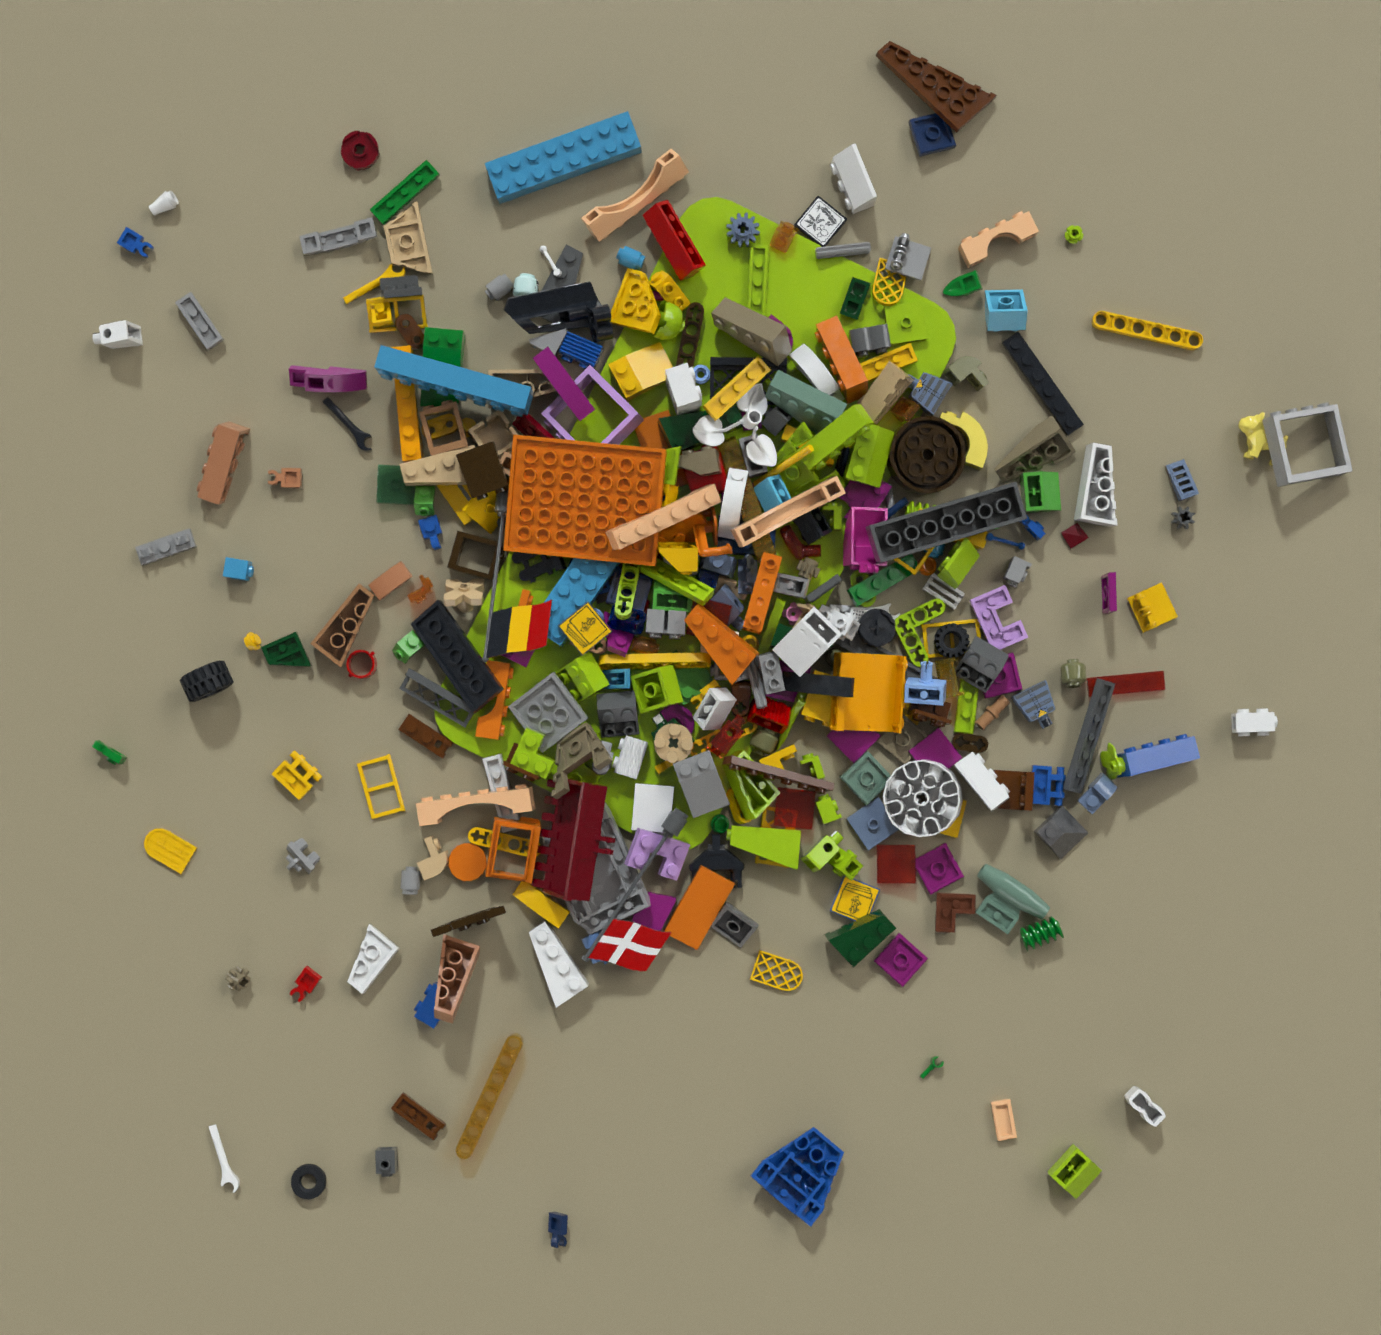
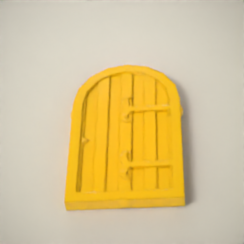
(169, 849)

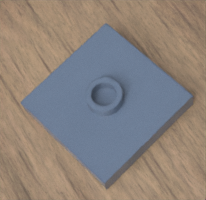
(872, 823)

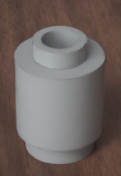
(498, 287)
(410, 880)

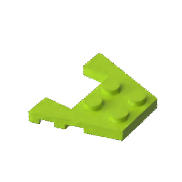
(798, 477)

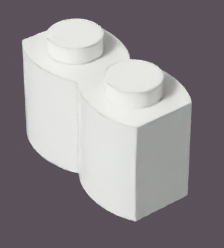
(1142, 1103)

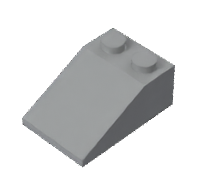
(701, 783)

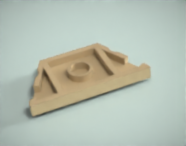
(407, 241)

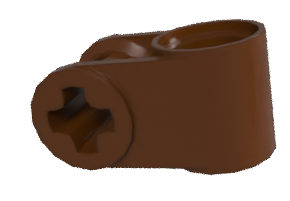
(741, 691)

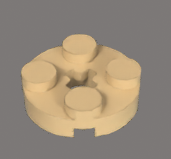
(662, 742)

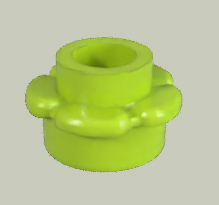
(1069, 234)

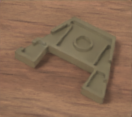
(574, 751)

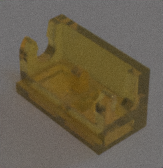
(946, 671)

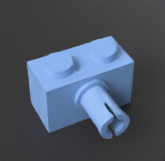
(925, 689)

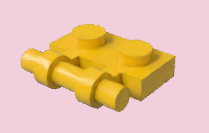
(292, 779)

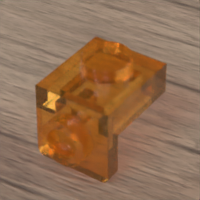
(783, 236)
(420, 595)

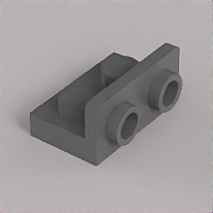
(400, 286)

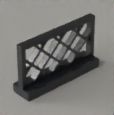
(738, 364)

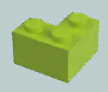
(527, 754)

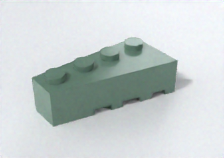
(804, 402)

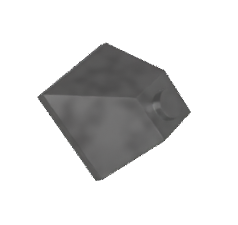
(1061, 832)

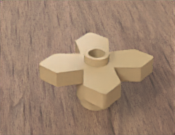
(464, 595)

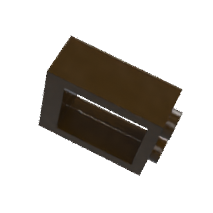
(457, 551)

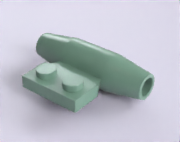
(1007, 899)

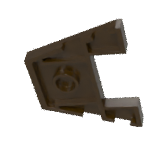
(465, 922)

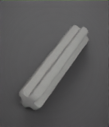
(842, 250)
(756, 684)

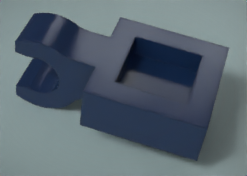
(558, 1227)

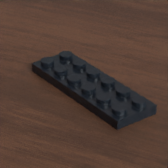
(457, 656)

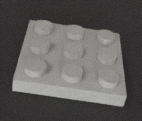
(549, 710)

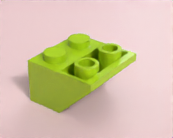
(957, 566)
(583, 677)
(1074, 1171)

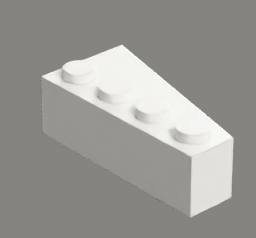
(1096, 487)
(557, 965)

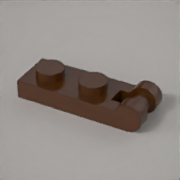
(425, 735)
(418, 1115)

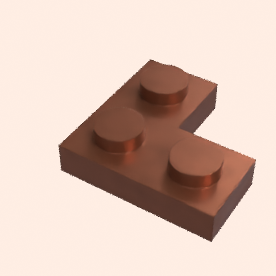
(948, 905)

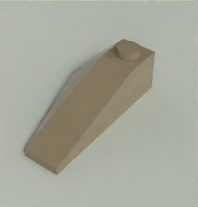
(1040, 447)

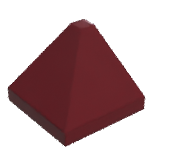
(1074, 535)

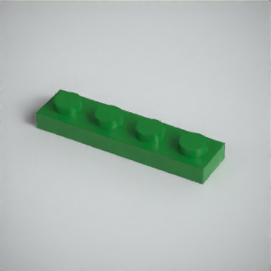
(404, 192)
(881, 581)

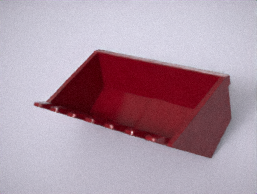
(573, 841)

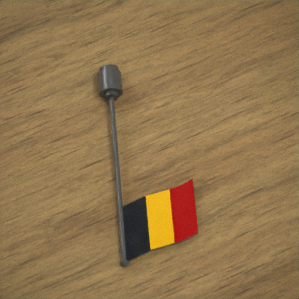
(515, 627)

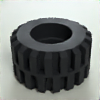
(206, 681)

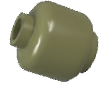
(1073, 673)
(763, 741)

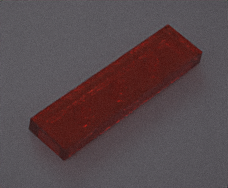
(1131, 682)

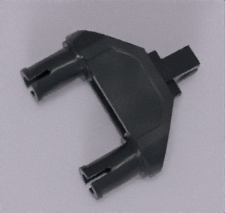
(717, 858)

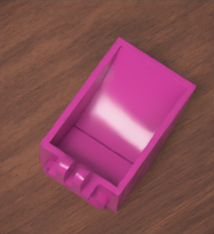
(856, 544)

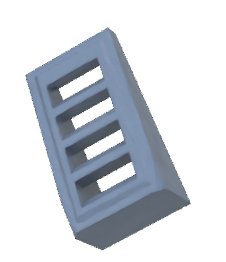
(1175, 482)

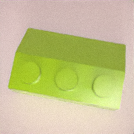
(869, 456)

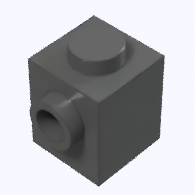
(776, 420)
(386, 1161)

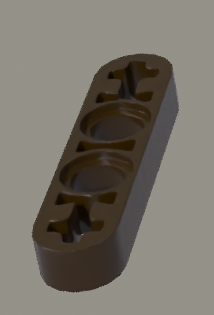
(690, 339)

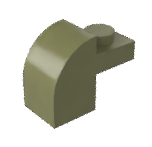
(966, 368)

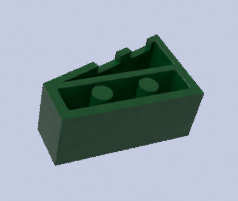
(861, 937)

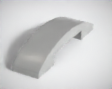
(338, 238)

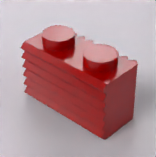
(773, 717)

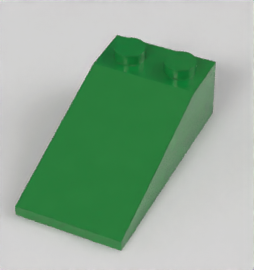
(446, 347)

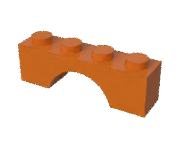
(491, 725)

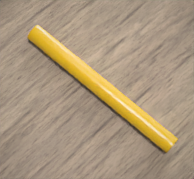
(786, 464)

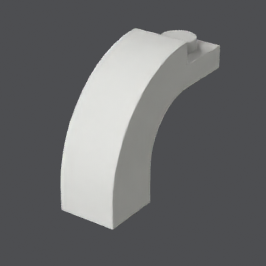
(815, 371)
(732, 502)

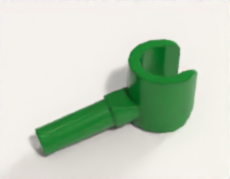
(931, 1067)

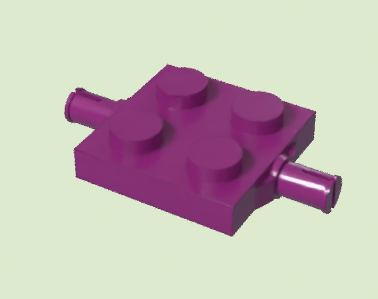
(864, 495)

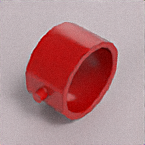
(349, 660)

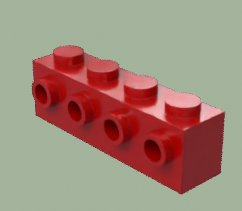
(674, 240)

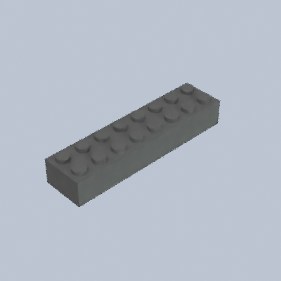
(946, 522)

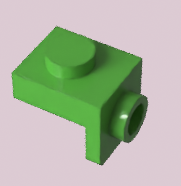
(424, 500)
(407, 647)

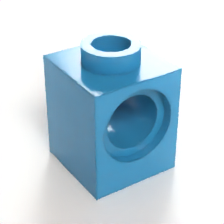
(238, 569)

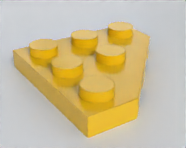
(636, 304)

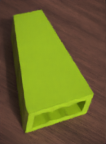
(771, 843)

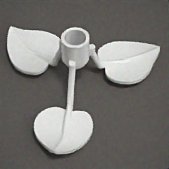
(754, 403)

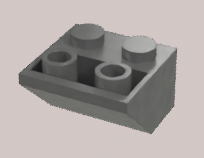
(981, 664)
(617, 714)

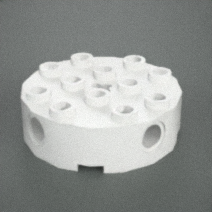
(905, 806)

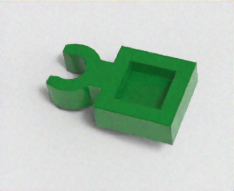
(113, 755)

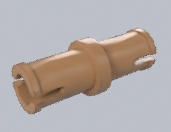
(992, 712)

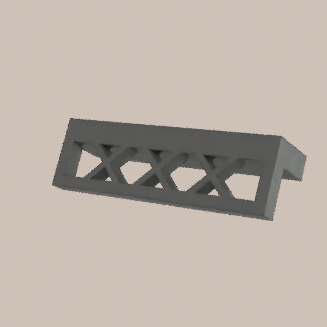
(437, 689)

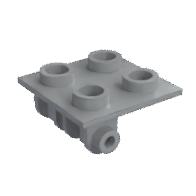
(908, 257)

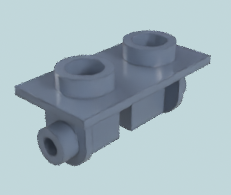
(746, 574)

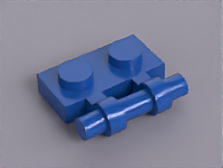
(1042, 785)

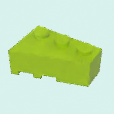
(751, 792)

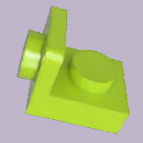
(835, 519)
(815, 768)

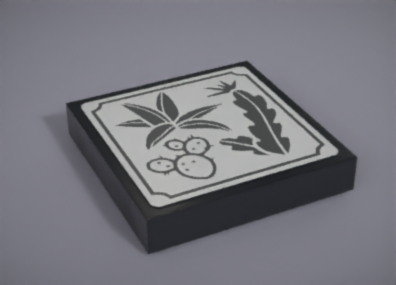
(820, 222)

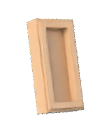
(1003, 1119)

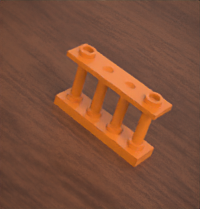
(762, 593)

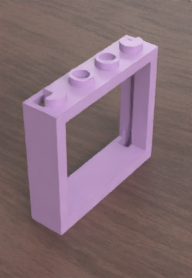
(620, 433)

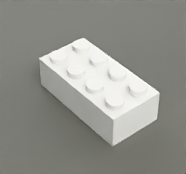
(683, 389)

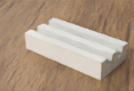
(934, 594)

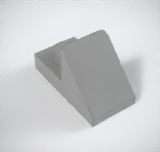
(791, 585)

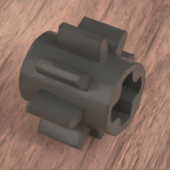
(1187, 515)

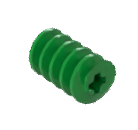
(1040, 933)

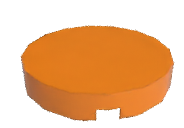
(467, 861)

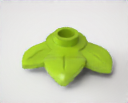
(1111, 762)

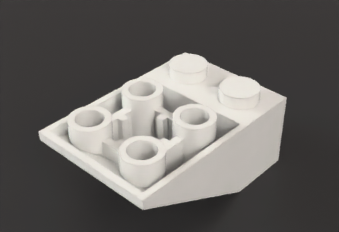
(807, 641)

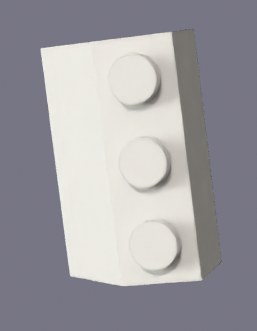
(853, 179)
(982, 781)

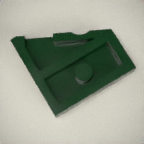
(286, 652)

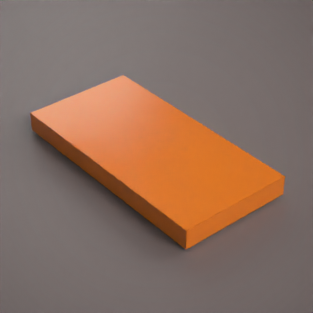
(651, 436)
(699, 907)

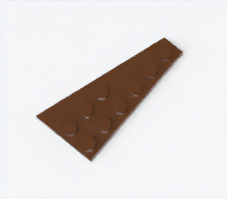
(939, 88)

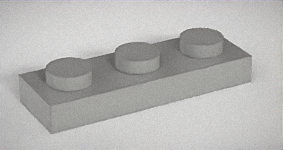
(199, 321)

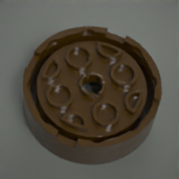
(907, 460)

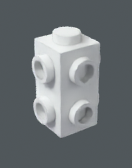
(843, 622)
(1259, 722)

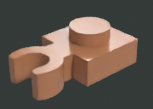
(288, 477)

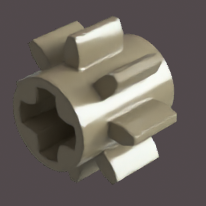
(808, 568)
(238, 978)

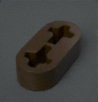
(970, 738)

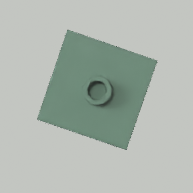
(866, 778)

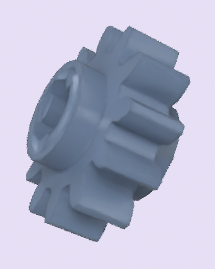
(749, 233)

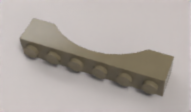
(702, 462)

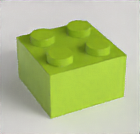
(656, 689)

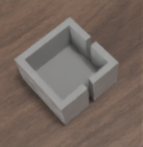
(665, 623)

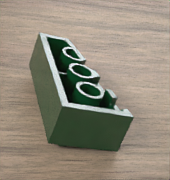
(679, 428)

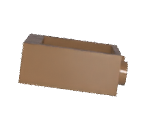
(431, 410)

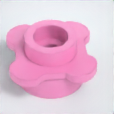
(787, 613)

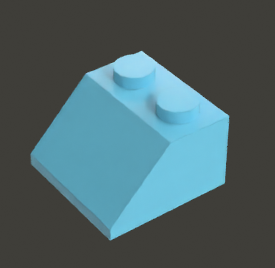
(1005, 310)

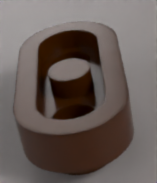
(410, 331)

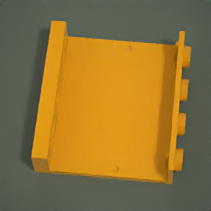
(876, 696)

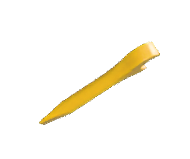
(373, 284)

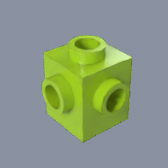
(845, 864)

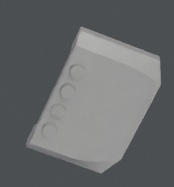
(609, 883)

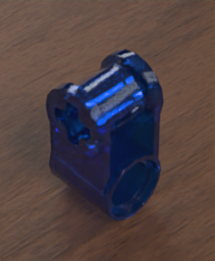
(628, 624)

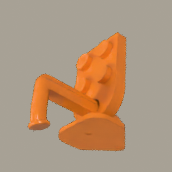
(694, 530)

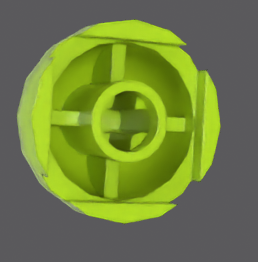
(670, 322)

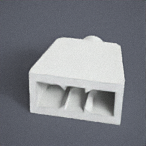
(119, 335)

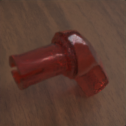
(795, 546)

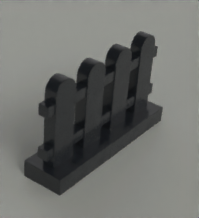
(538, 569)

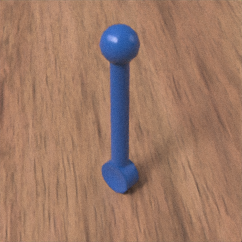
(990, 537)

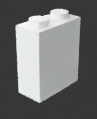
(651, 806)

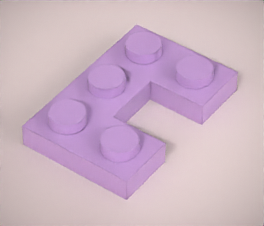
(985, 611)
(672, 850)

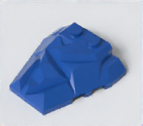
(801, 1174)

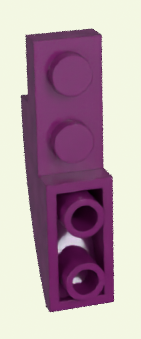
(328, 380)

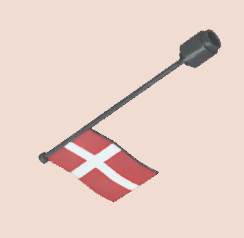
(627, 941)

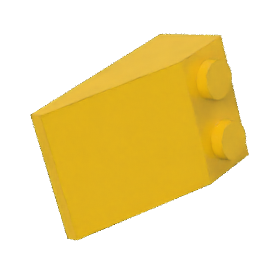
(640, 370)

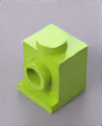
(827, 809)

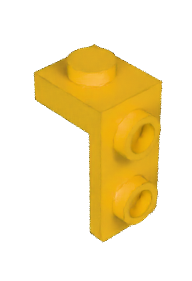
(669, 289)

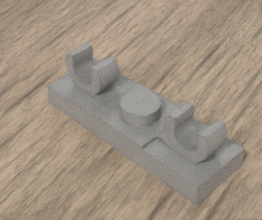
(166, 546)

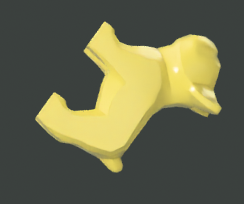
(1256, 436)

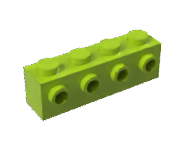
(836, 436)

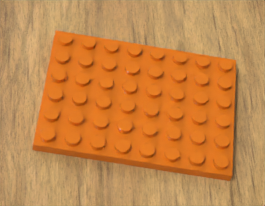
(575, 491)

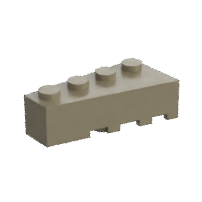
(753, 330)

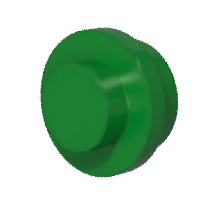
(719, 823)

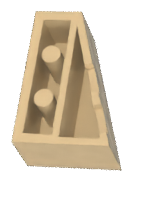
(885, 391)

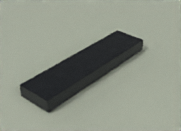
(819, 684)

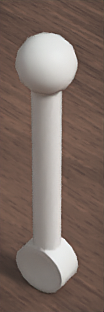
(557, 272)

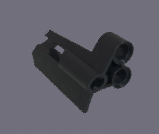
(574, 303)

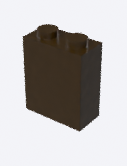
(483, 470)

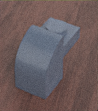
(1099, 791)

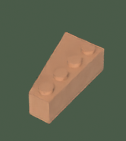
(221, 461)

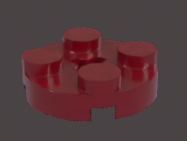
(364, 160)

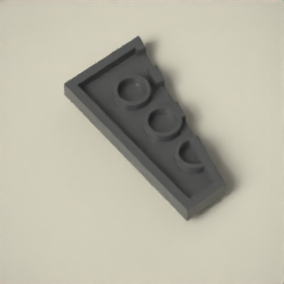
(569, 264)

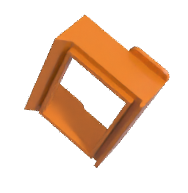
(523, 823)

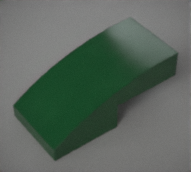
(855, 298)

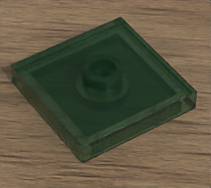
(392, 488)

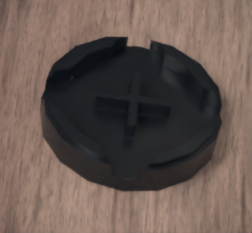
(876, 627)

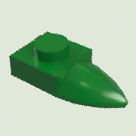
(964, 285)

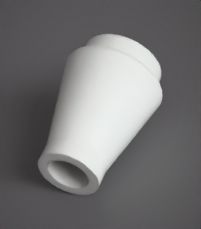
(164, 203)

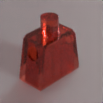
(721, 741)

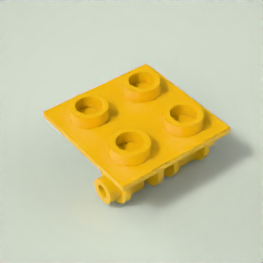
(1152, 607)

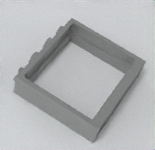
(1278, 450)

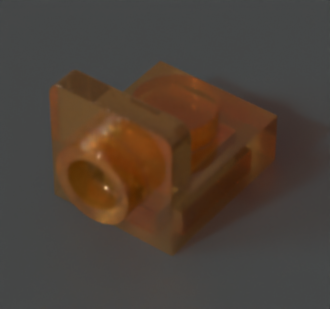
(905, 409)

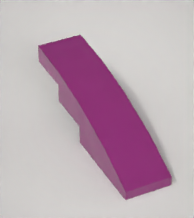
(563, 383)

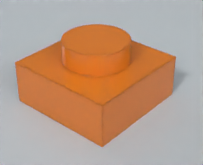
(526, 598)

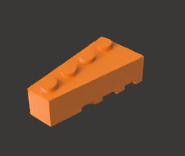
(842, 359)
(723, 644)

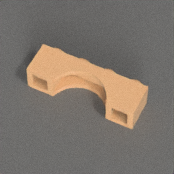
(1019, 229)

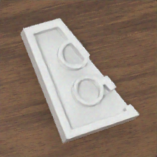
(373, 957)

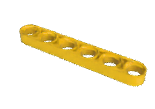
(1147, 330)
(654, 660)

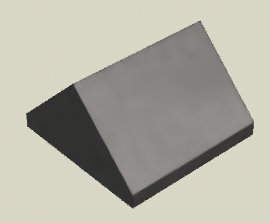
(734, 924)

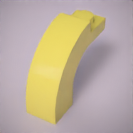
(975, 437)

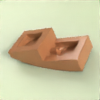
(390, 580)

